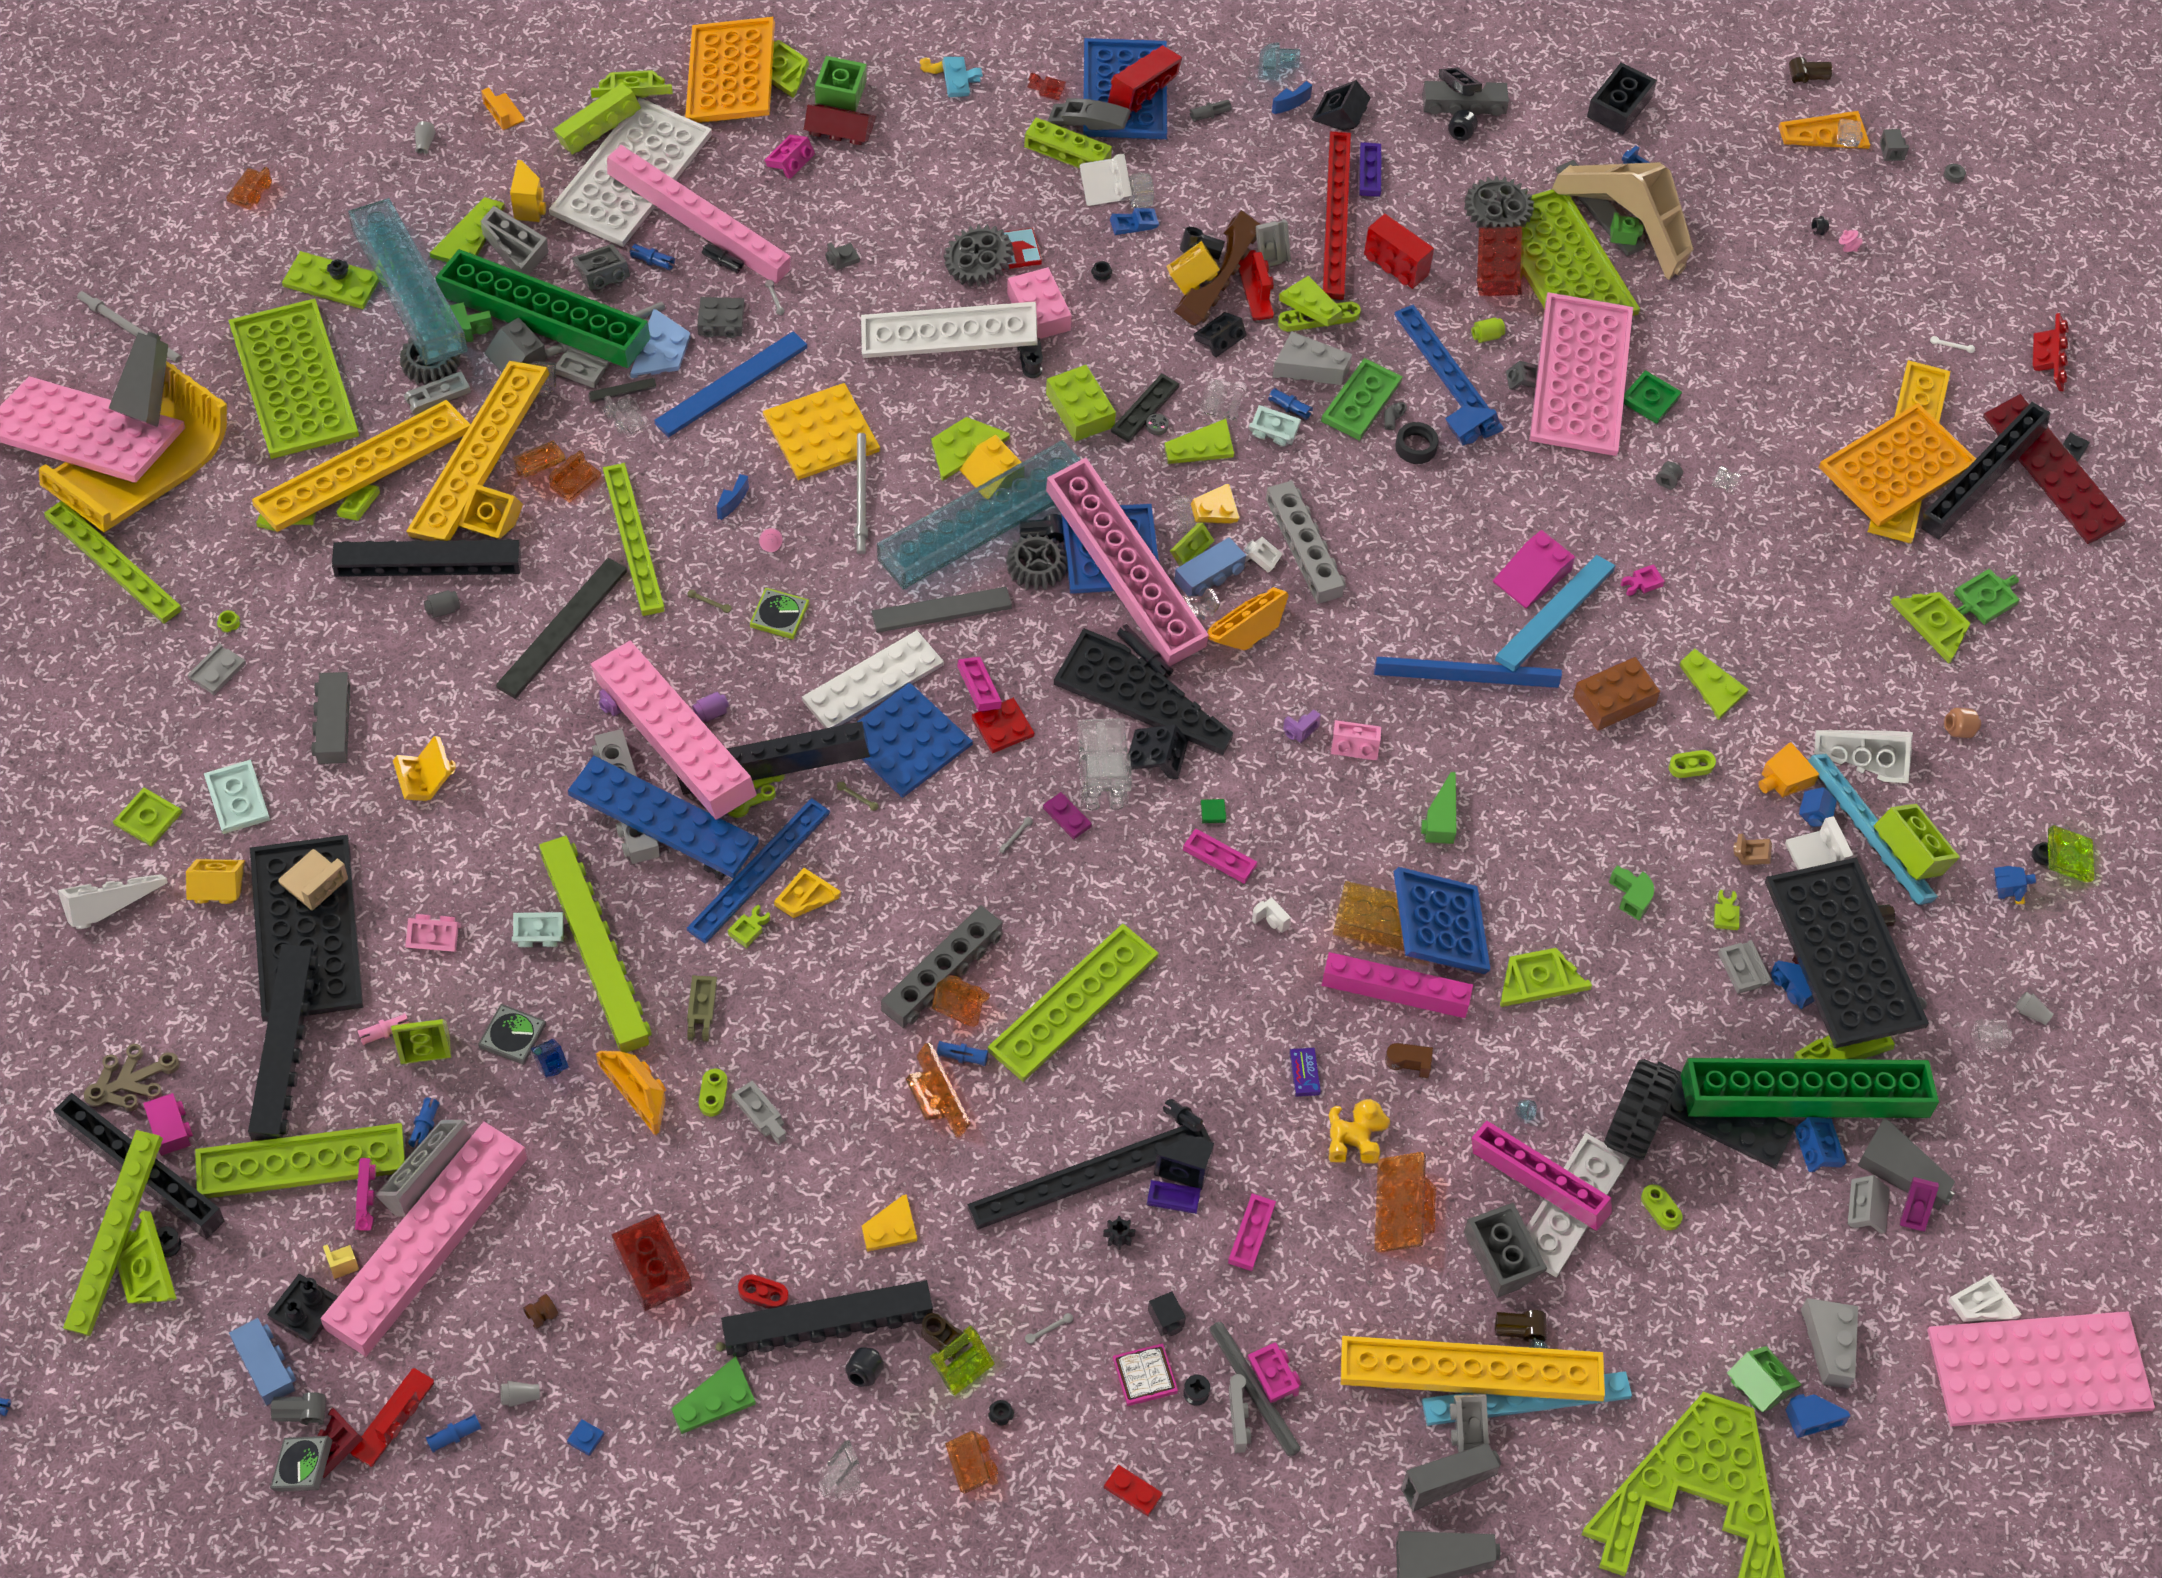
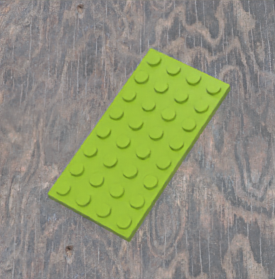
(1566, 256)
(293, 378)

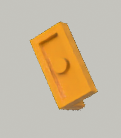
(502, 109)

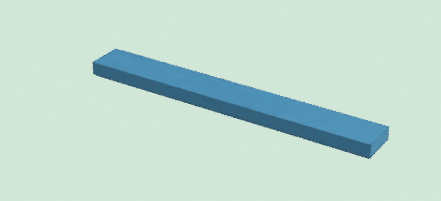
(1555, 613)

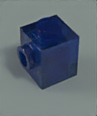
(549, 1058)

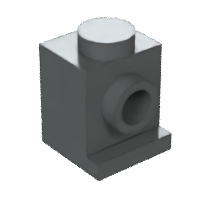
(1893, 145)

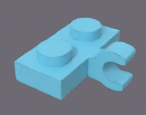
(957, 77)

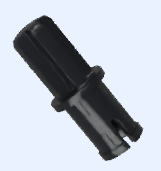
(722, 258)
(1183, 1115)

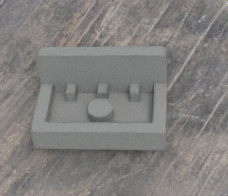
(1470, 1421)

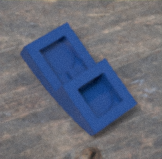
(1289, 100)
(1140, 220)
(731, 499)

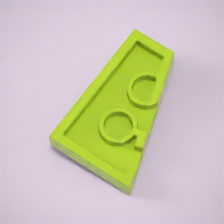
(1312, 301)
(1713, 683)

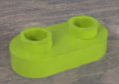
(1690, 763)
(713, 1091)
(1661, 1206)

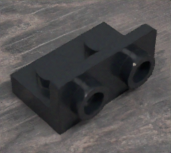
(1221, 333)

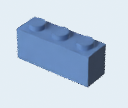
(1210, 568)
(263, 1360)

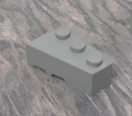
(514, 241)
(1311, 361)
(1833, 1339)

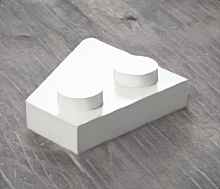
(1984, 1302)

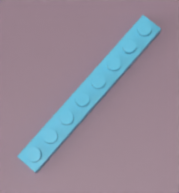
(1864, 821)
(1438, 1408)

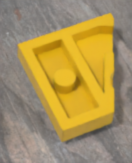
(1215, 506)
(805, 894)
(890, 1226)

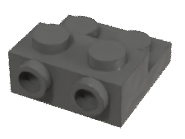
(601, 267)
(720, 317)

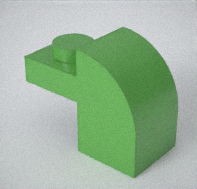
(472, 324)
(1638, 891)

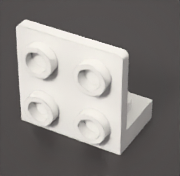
(1105, 181)
(1820, 846)

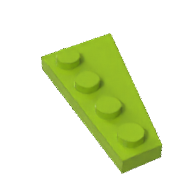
(467, 233)
(1824, 1049)

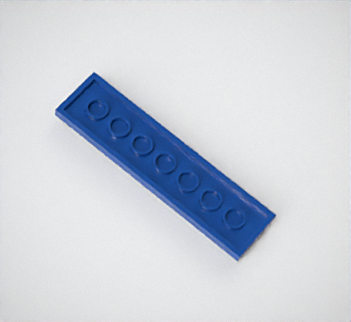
(663, 816)

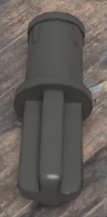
(1210, 110)

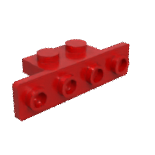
(1257, 285)
(2050, 351)
(392, 1417)

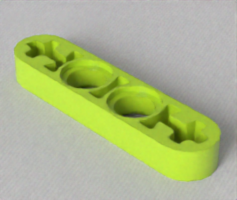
(1295, 326)

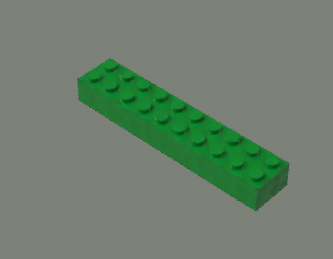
(544, 308)
(1809, 1088)

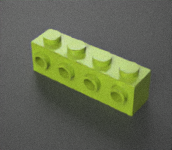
(597, 118)
(1064, 144)

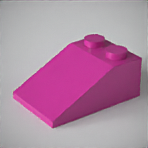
(1535, 569)

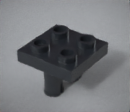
(302, 1308)

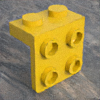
(425, 774)

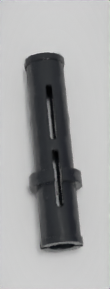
(1152, 657)

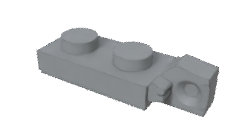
(760, 1111)

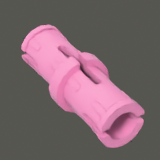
(381, 1030)

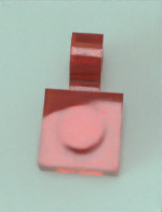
(1048, 88)

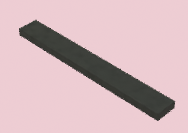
(561, 628)

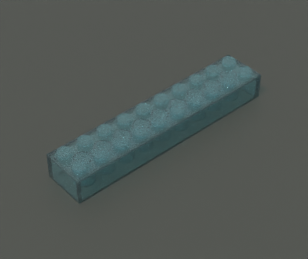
(407, 281)
(973, 518)

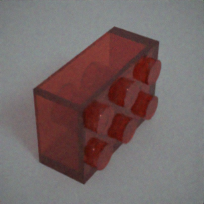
(1500, 261)
(651, 1262)

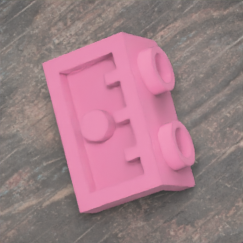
(1356, 740)
(432, 934)

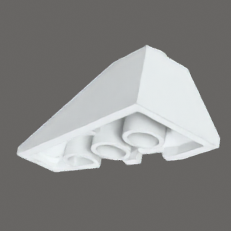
(1876, 751)
(91, 904)

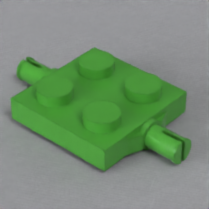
(1987, 596)

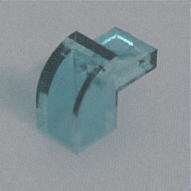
(1274, 58)

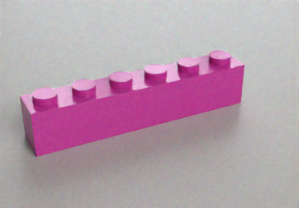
(1397, 985)
(1542, 1175)

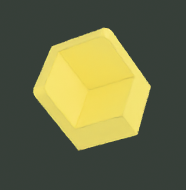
(341, 1261)

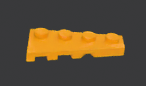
(1819, 131)

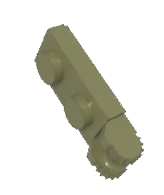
(701, 1005)

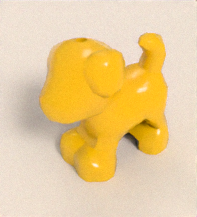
(1367, 1119)

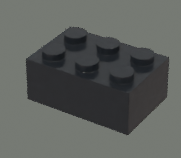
(1621, 98)

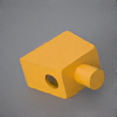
(1788, 772)

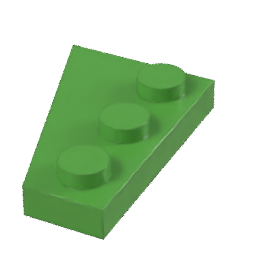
(715, 1398)

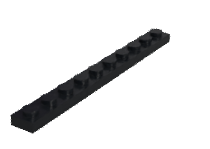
(1074, 1178)

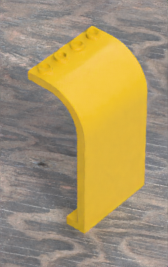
(109, 499)

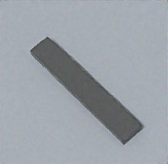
(1603, 212)
(941, 609)

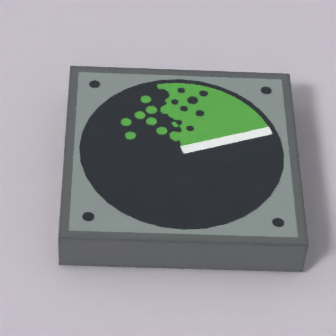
(512, 1034)
(301, 1463)

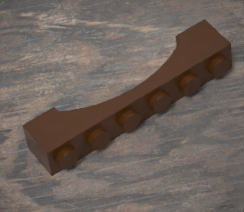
(1239, 235)

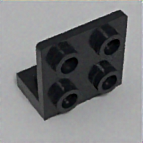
(1159, 748)

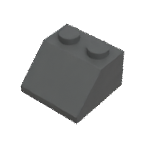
(516, 344)

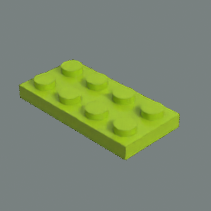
(311, 276)

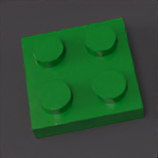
(1651, 397)

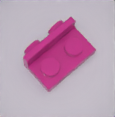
(791, 155)
(1274, 1373)

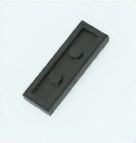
(621, 390)

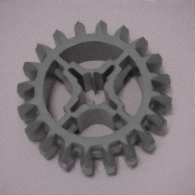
(420, 372)
(1038, 567)

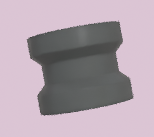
(1669, 475)

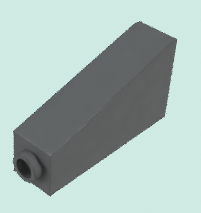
(142, 380)
(1899, 1160)
(1449, 1475)
(1444, 1554)

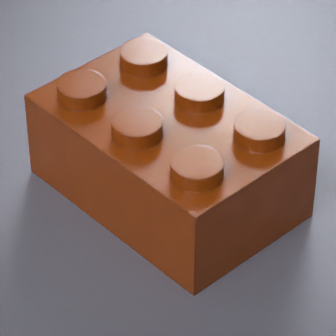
(1616, 693)

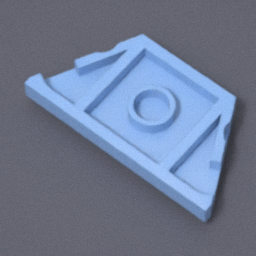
(664, 349)

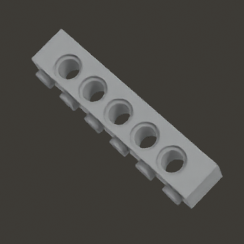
(1305, 542)
(614, 745)

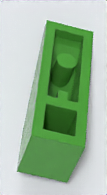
(1441, 815)

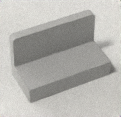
(1868, 1203)

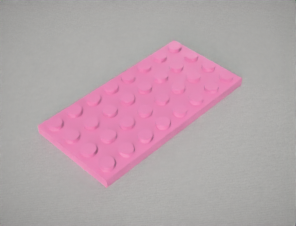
(1581, 374)
(82, 430)
(2040, 1368)

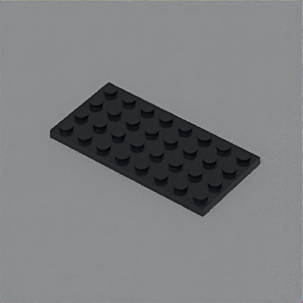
(327, 928)
(1846, 952)

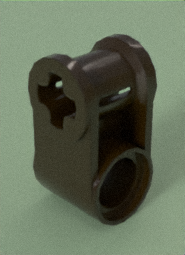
(944, 1336)

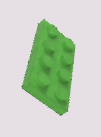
(1361, 399)

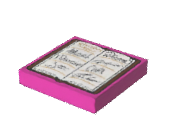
(1145, 1374)

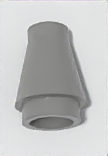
(423, 136)
(2033, 1008)
(518, 1393)

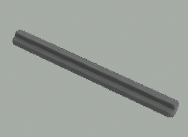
(1255, 1389)

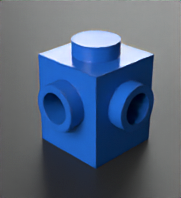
(1817, 806)

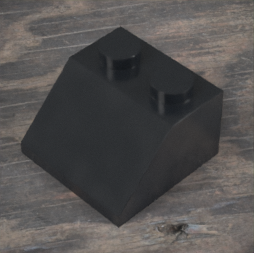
(1342, 106)
(1185, 1161)

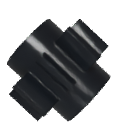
(1114, 1237)

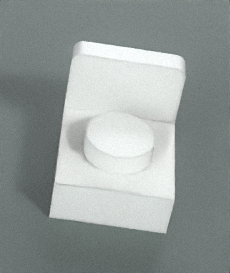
(1262, 553)
(1274, 914)

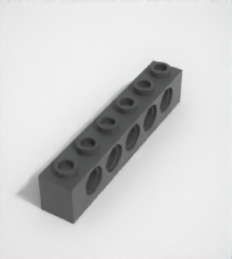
(979, 923)

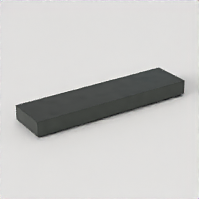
(1145, 406)

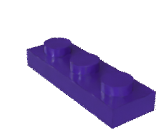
(1370, 169)

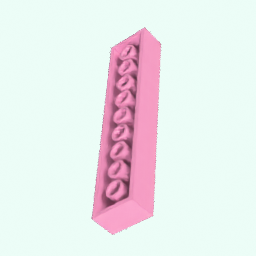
(1126, 562)
(674, 730)
(424, 1239)

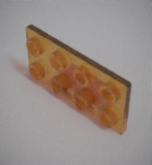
(1403, 1202)

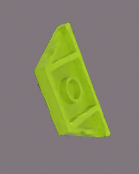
(788, 68)
(640, 82)
(958, 442)
(1935, 620)
(1540, 977)
(144, 1265)

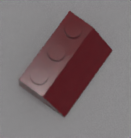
(838, 123)

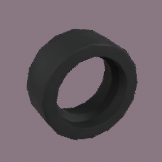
(1416, 456)

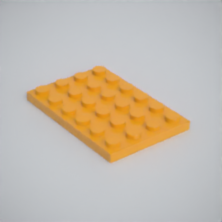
(730, 70)
(1897, 464)

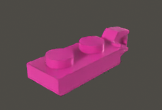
(365, 1196)

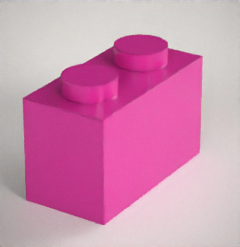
(166, 1121)

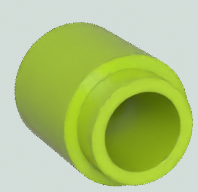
(1488, 329)

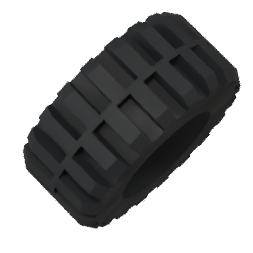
(1641, 1109)

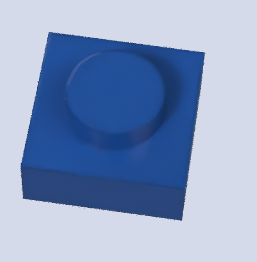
(585, 1437)

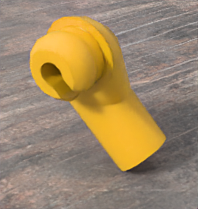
(927, 66)

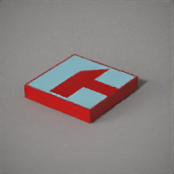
(1024, 248)

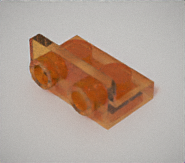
(250, 187)
(538, 459)
(573, 477)
(959, 1000)
(972, 1461)

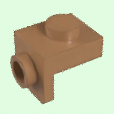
(1753, 851)

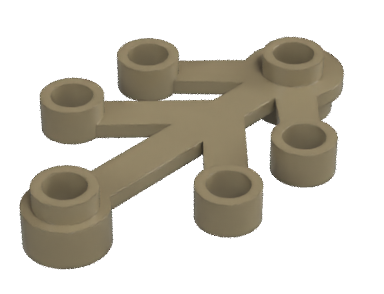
(127, 1080)

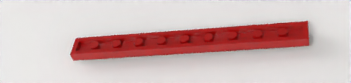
(1336, 215)

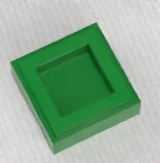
(1213, 811)

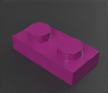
(1067, 815)
(1919, 1204)

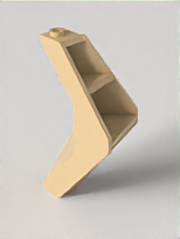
(1644, 191)

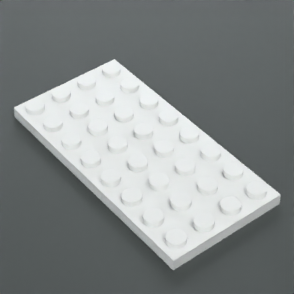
(606, 205)

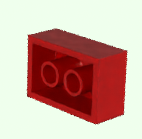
(1398, 251)

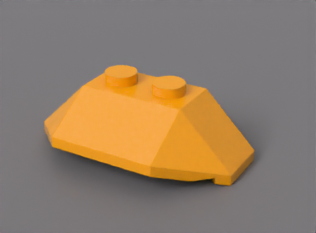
(1250, 620)
(636, 1085)

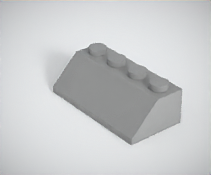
(423, 1166)

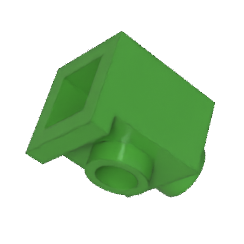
(1625, 229)

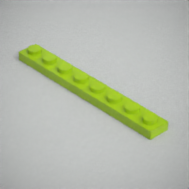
(633, 539)
(113, 562)
(113, 1233)

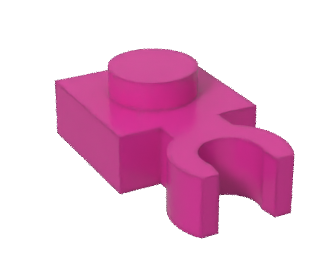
(1644, 579)

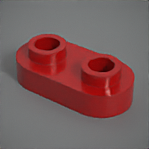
(764, 1291)

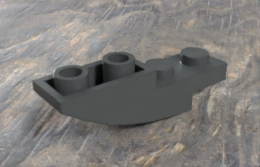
(1092, 113)

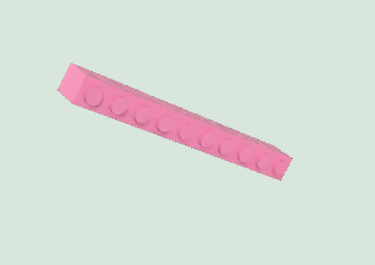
(698, 214)

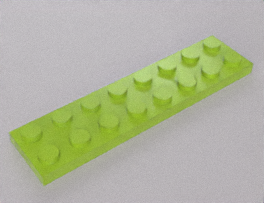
(1072, 1002)
(297, 1160)

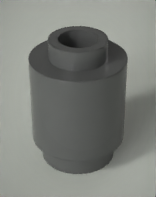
(442, 603)

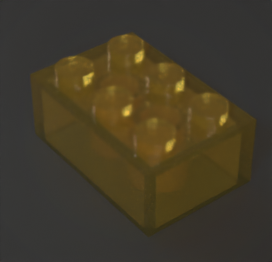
(1369, 916)

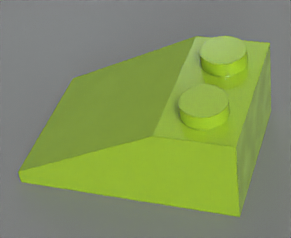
(422, 1041)

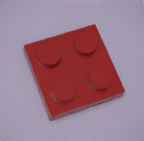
(1003, 726)

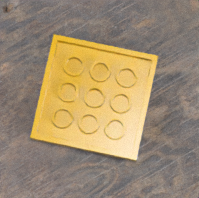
(820, 430)

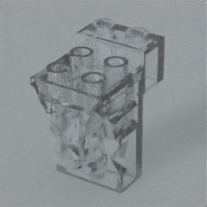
(1103, 763)

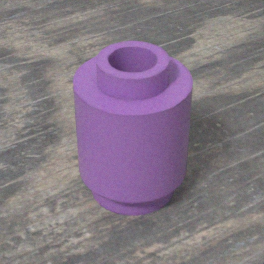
(710, 706)

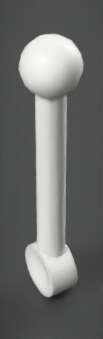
(1934, 340)

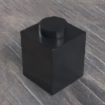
(1167, 1314)

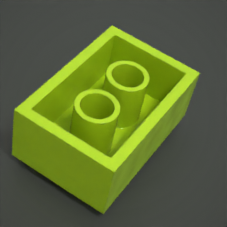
(1080, 403)
(1916, 841)

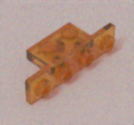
(935, 1092)

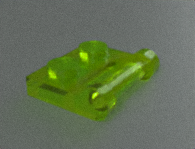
(967, 1366)

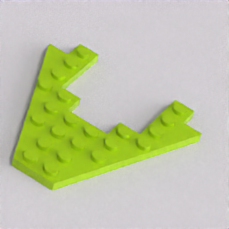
(1709, 1454)

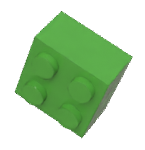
(840, 83)

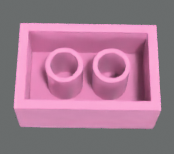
(1040, 287)

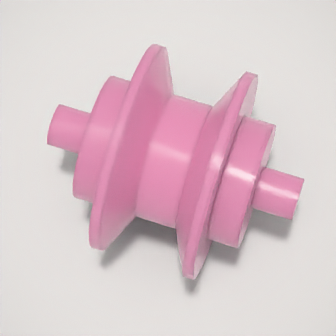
(1850, 240)
(770, 540)

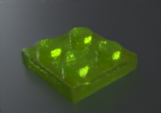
(2070, 854)

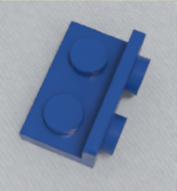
(1819, 1143)

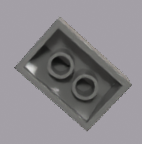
(1504, 1249)

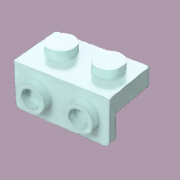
(1274, 425)
(538, 927)

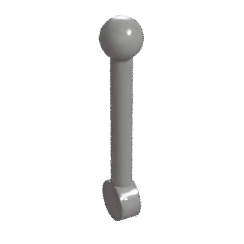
(769, 284)
(1027, 822)
(1030, 1338)

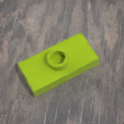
(358, 502)

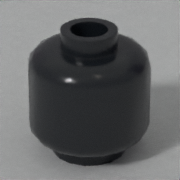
(1462, 125)
(864, 1367)

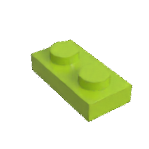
(1192, 544)

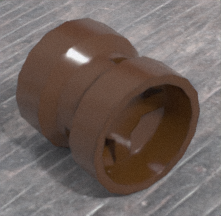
(541, 1311)

